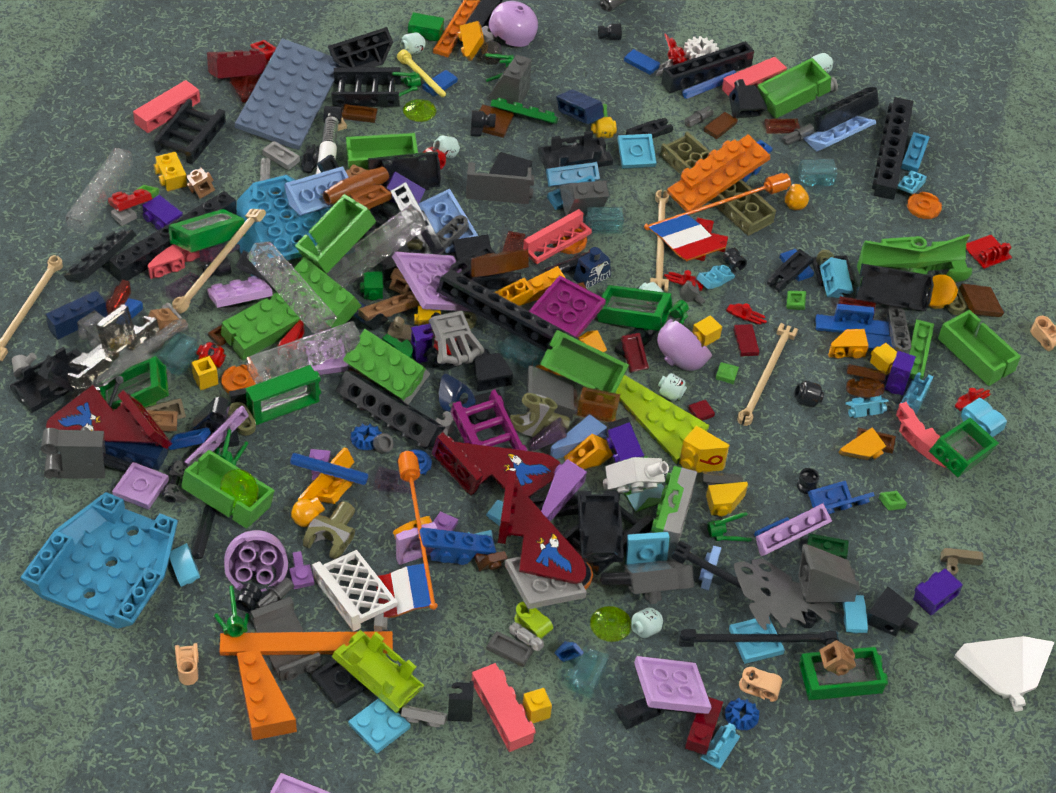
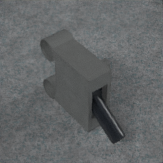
(81, 454)
(652, 578)

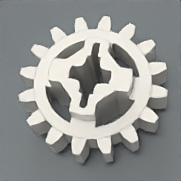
(699, 47)

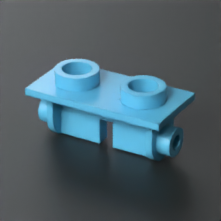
(860, 405)
(721, 746)

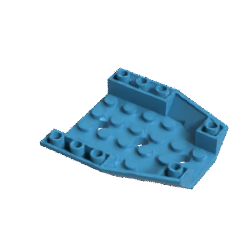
(274, 227)
(77, 557)

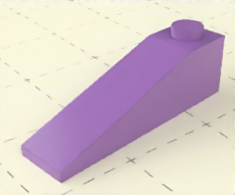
(565, 484)

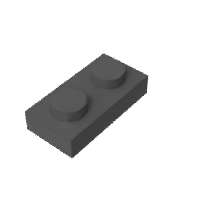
(714, 478)

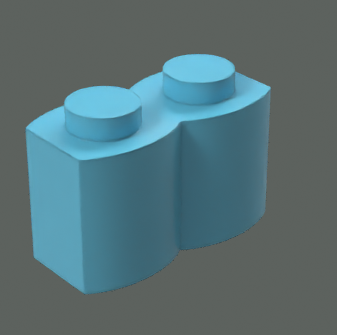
(984, 416)

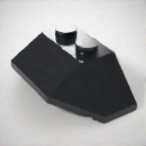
(363, 50)

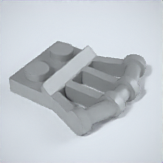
(453, 326)

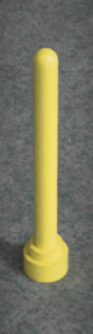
(405, 58)

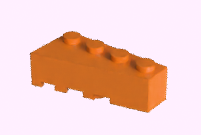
(265, 703)

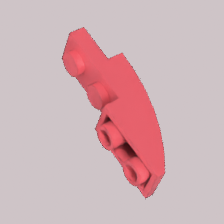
(170, 260)
(915, 432)

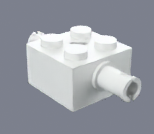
(635, 474)

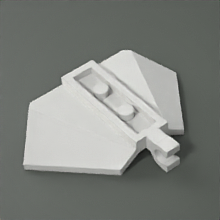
(1007, 665)

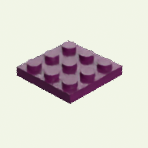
(568, 306)

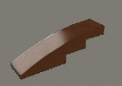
(499, 263)

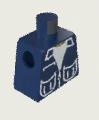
(592, 268)

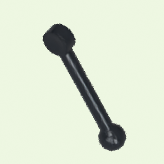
(118, 380)

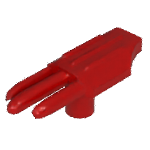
(681, 279)
(746, 313)
(970, 397)

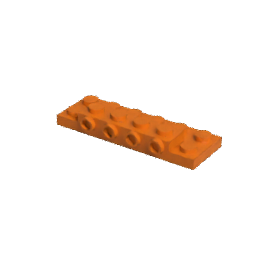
(717, 172)

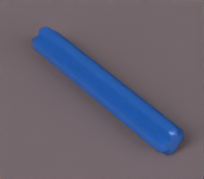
(706, 85)
(329, 468)

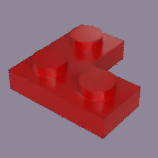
(122, 201)

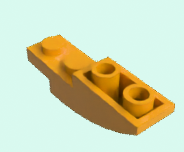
(526, 291)

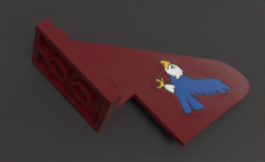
(125, 424)
(475, 463)
(544, 547)

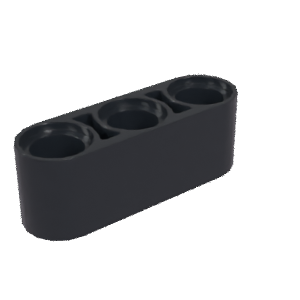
(212, 415)

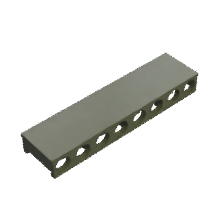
(748, 212)

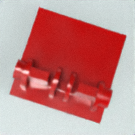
(675, 53)
(988, 251)

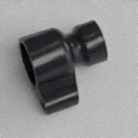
(613, 32)
(479, 120)
(223, 269)

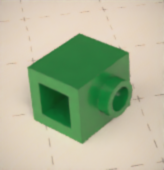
(372, 285)

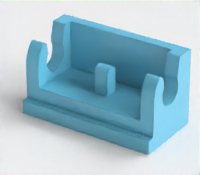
(836, 277)
(917, 391)

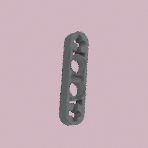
(450, 228)
(901, 330)

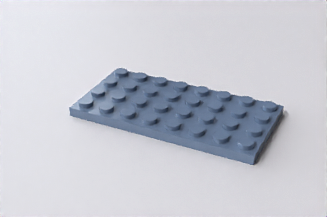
(288, 94)

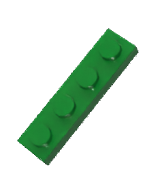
(518, 108)

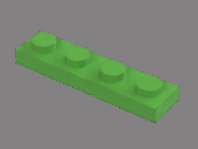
(920, 346)

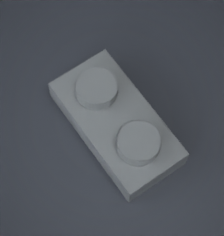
(281, 155)
(414, 714)

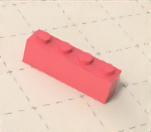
(755, 74)
(165, 106)
(503, 707)

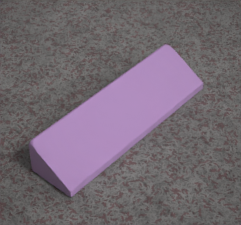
(218, 435)
(792, 529)

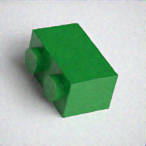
(427, 26)

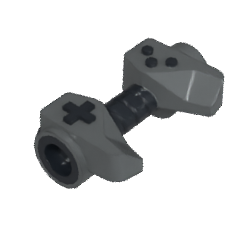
(172, 492)

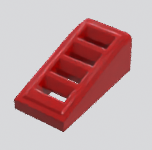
(268, 53)
(294, 334)

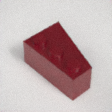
(236, 63)

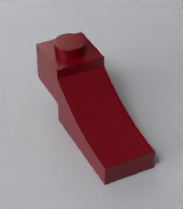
(703, 728)

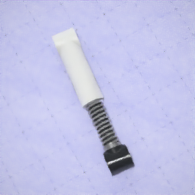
(332, 117)

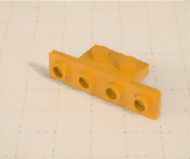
(328, 487)

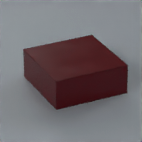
(701, 410)

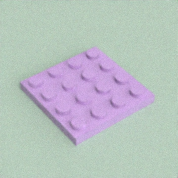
(423, 277)

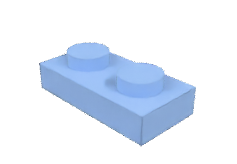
(706, 576)

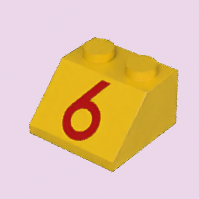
(703, 452)

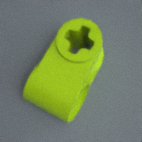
(533, 620)

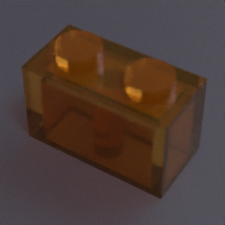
(599, 404)

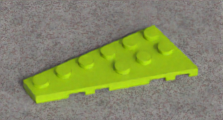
(658, 416)

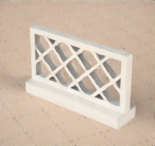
(349, 607)

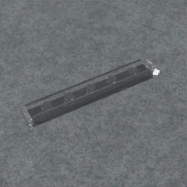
(140, 352)

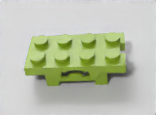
(377, 672)

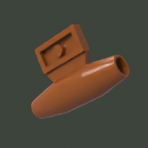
(362, 187)

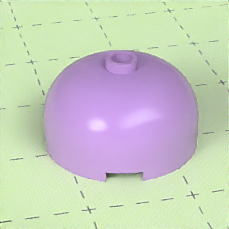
(514, 23)
(682, 347)
(242, 554)

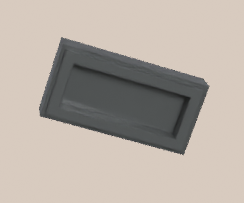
(509, 649)

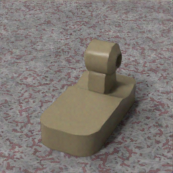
(399, 330)
(955, 556)

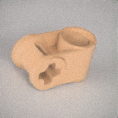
(1044, 332)
(187, 660)
(761, 683)

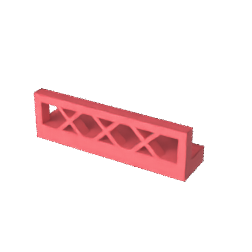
(552, 235)

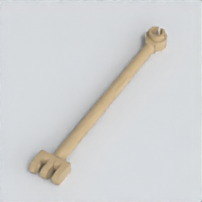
(660, 243)
(54, 264)
(182, 303)
(785, 334)

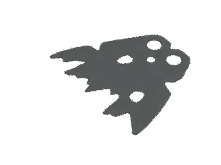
(785, 598)

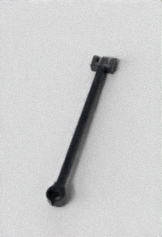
(683, 553)
(689, 637)

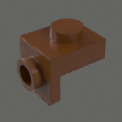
(490, 561)

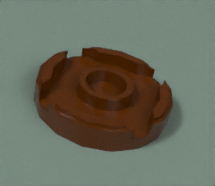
(865, 387)

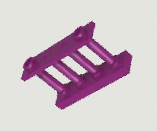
(468, 431)

